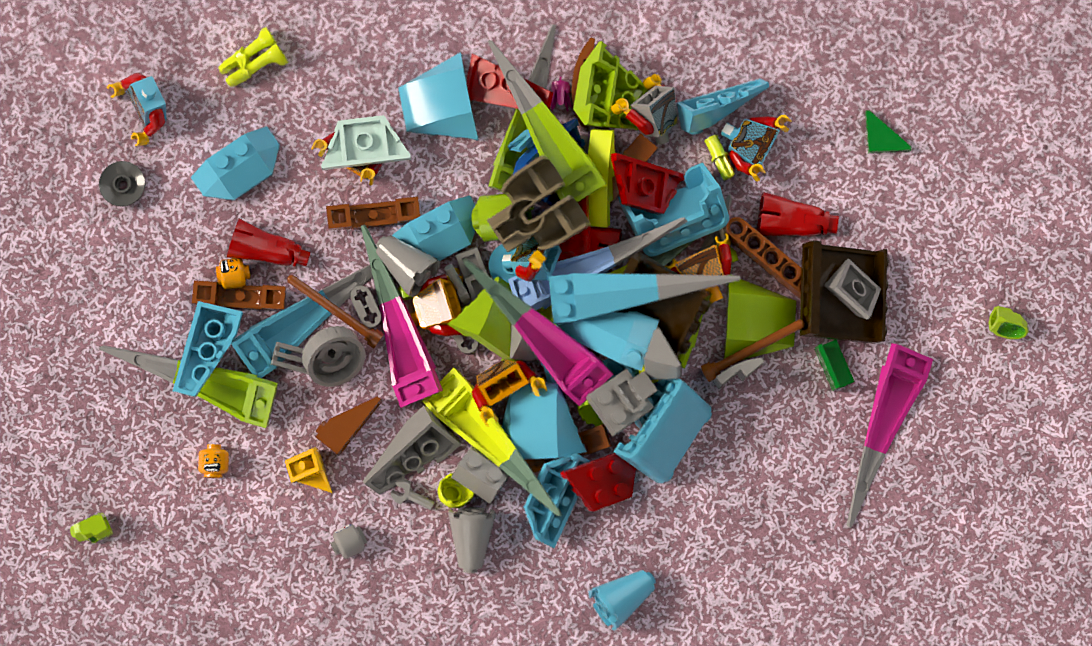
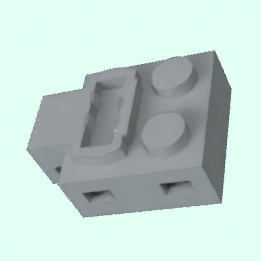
(622, 400)

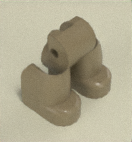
(525, 190)

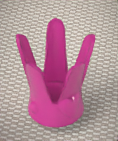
(561, 93)

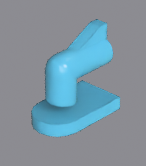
(522, 141)

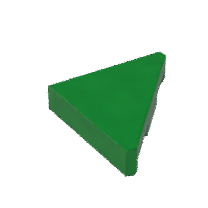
(881, 137)

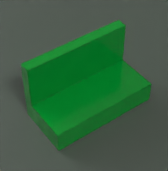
(834, 365)

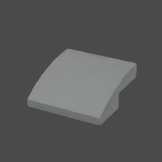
(741, 369)

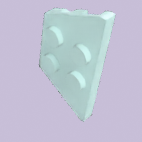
(364, 143)

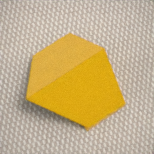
(308, 469)

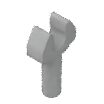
(457, 283)
(410, 495)

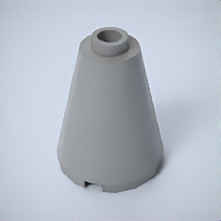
(406, 263)
(471, 535)

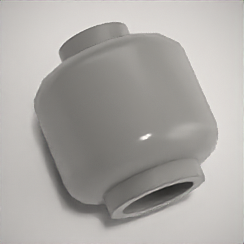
(348, 541)

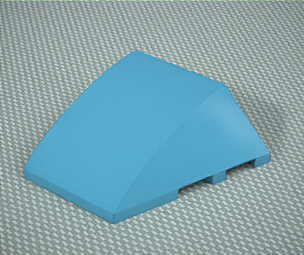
(439, 102)
(541, 424)

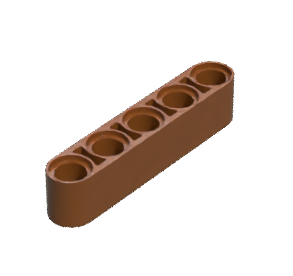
(759, 255)

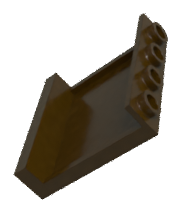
(823, 312)
(677, 314)

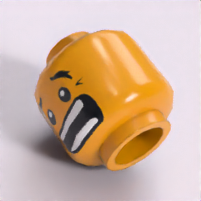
(232, 273)
(213, 461)

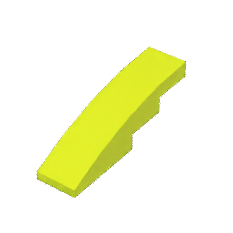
(600, 150)

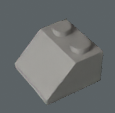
(480, 475)

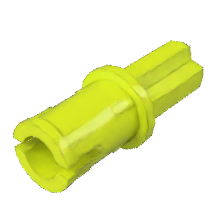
(719, 157)

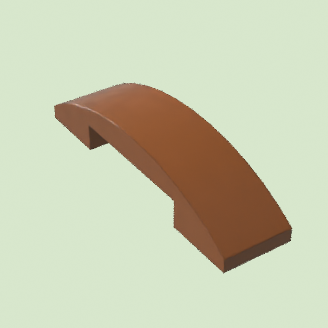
(585, 52)
(372, 214)
(248, 297)

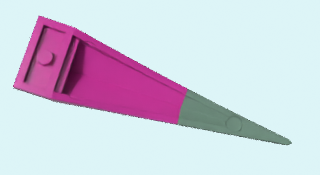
(409, 360)
(567, 360)

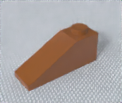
(342, 428)

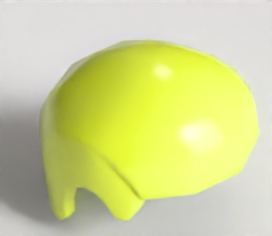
(453, 493)

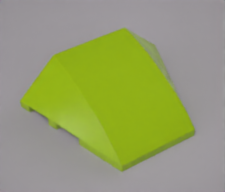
(600, 85)
(754, 314)
(486, 323)

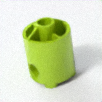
(486, 208)

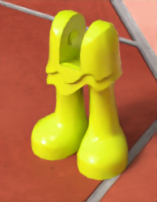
(242, 60)

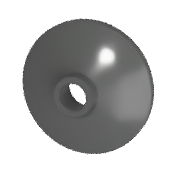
(121, 172)

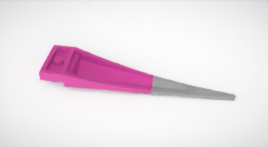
(896, 391)

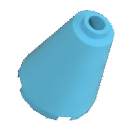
(621, 597)

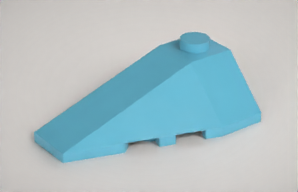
(710, 108)

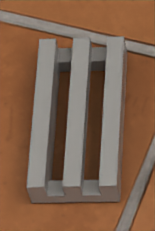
(276, 354)

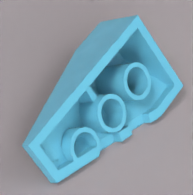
(615, 335)
(207, 342)

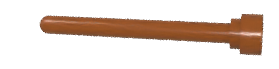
(371, 336)
(713, 369)

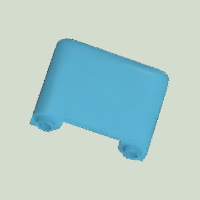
(698, 202)
(666, 431)

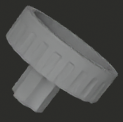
(328, 347)

